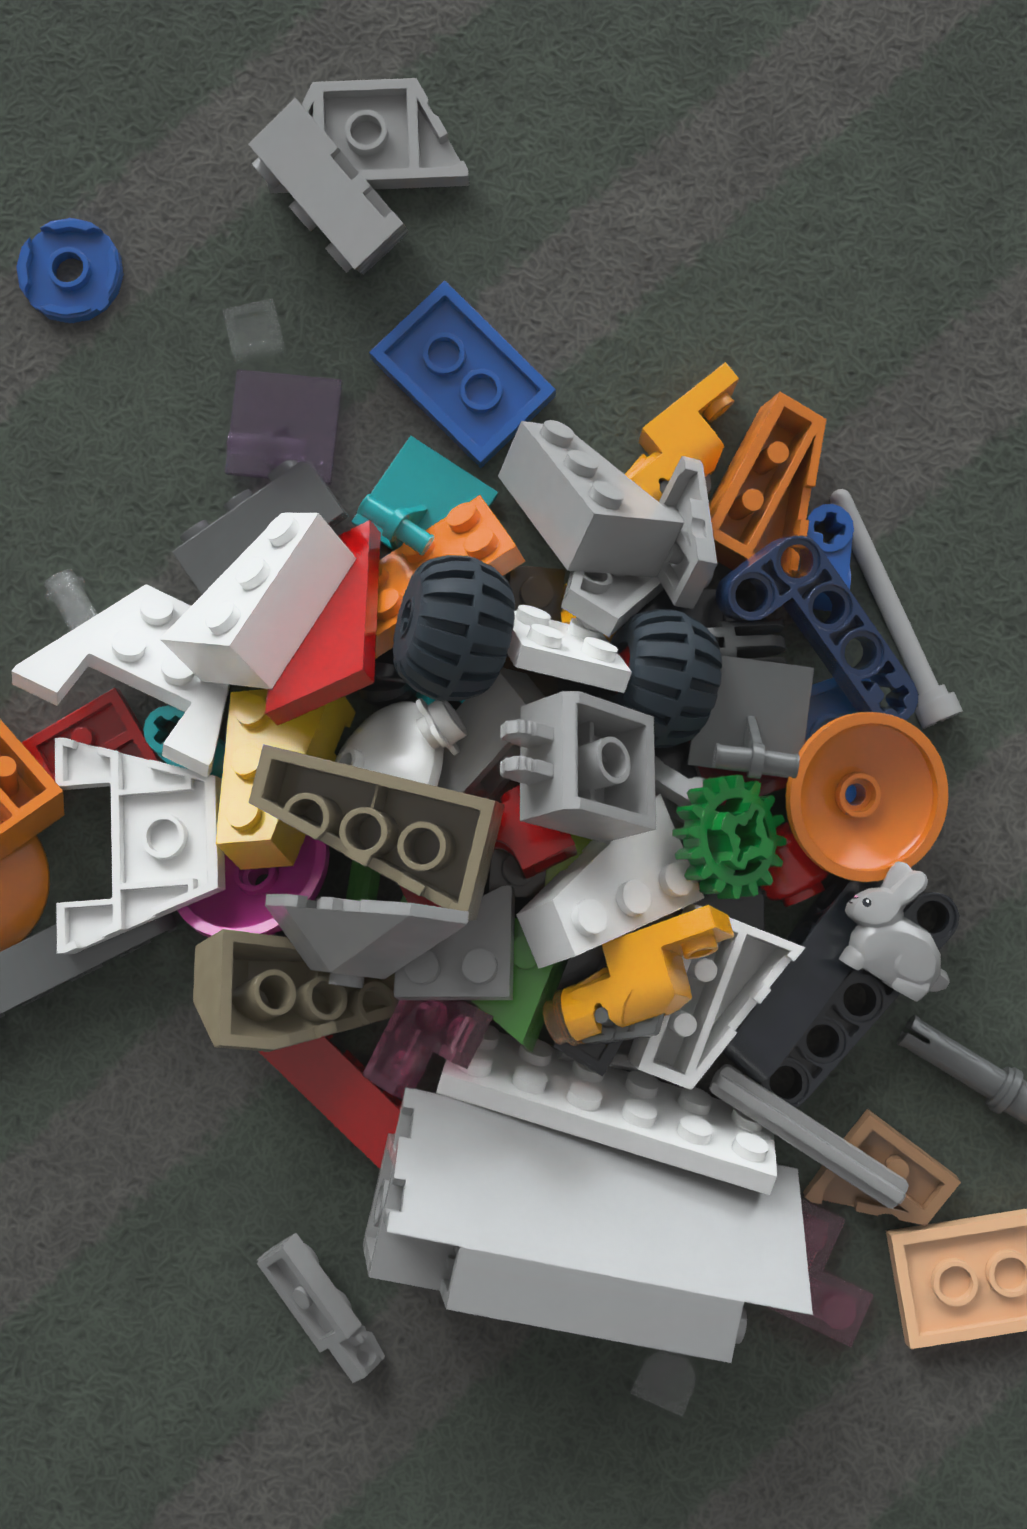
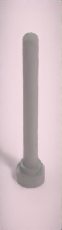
(933, 700)

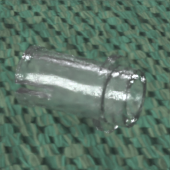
(70, 598)

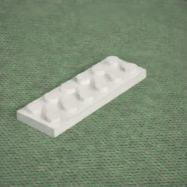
(616, 1110)

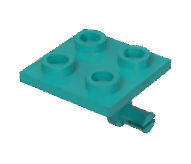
(417, 494)

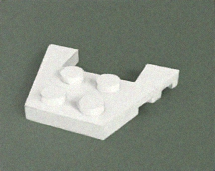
(128, 648)
(160, 841)

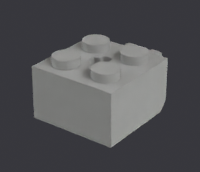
(583, 766)

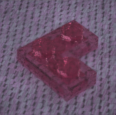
(415, 1032)
(836, 1303)

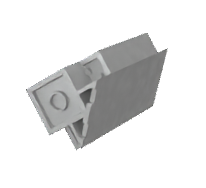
(579, 1232)

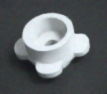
(440, 725)

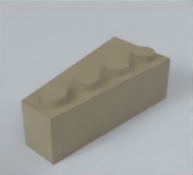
(402, 828)

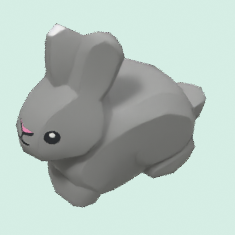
(890, 943)

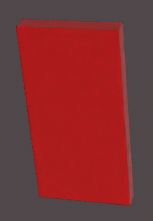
(342, 643)

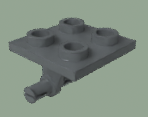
(756, 719)

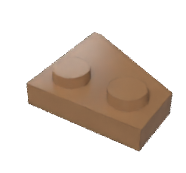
(927, 1178)

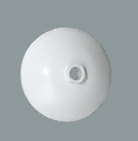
(393, 745)

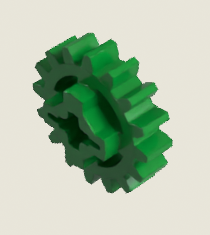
(729, 837)

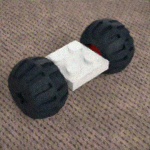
(464, 621)

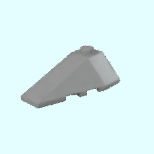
(361, 936)

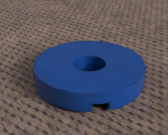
(87, 294)

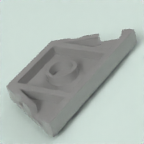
(386, 133)

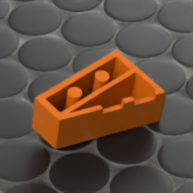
(27, 795)

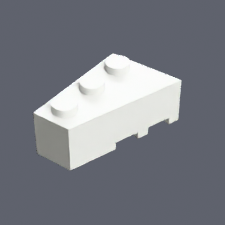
(262, 604)

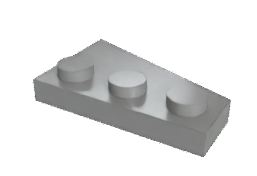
(607, 600)

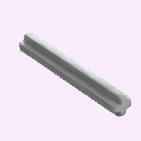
(809, 1136)

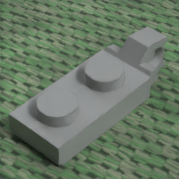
(320, 1307)

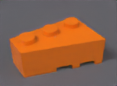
(768, 484)

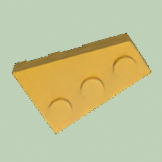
(244, 831)

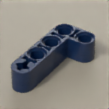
(826, 638)

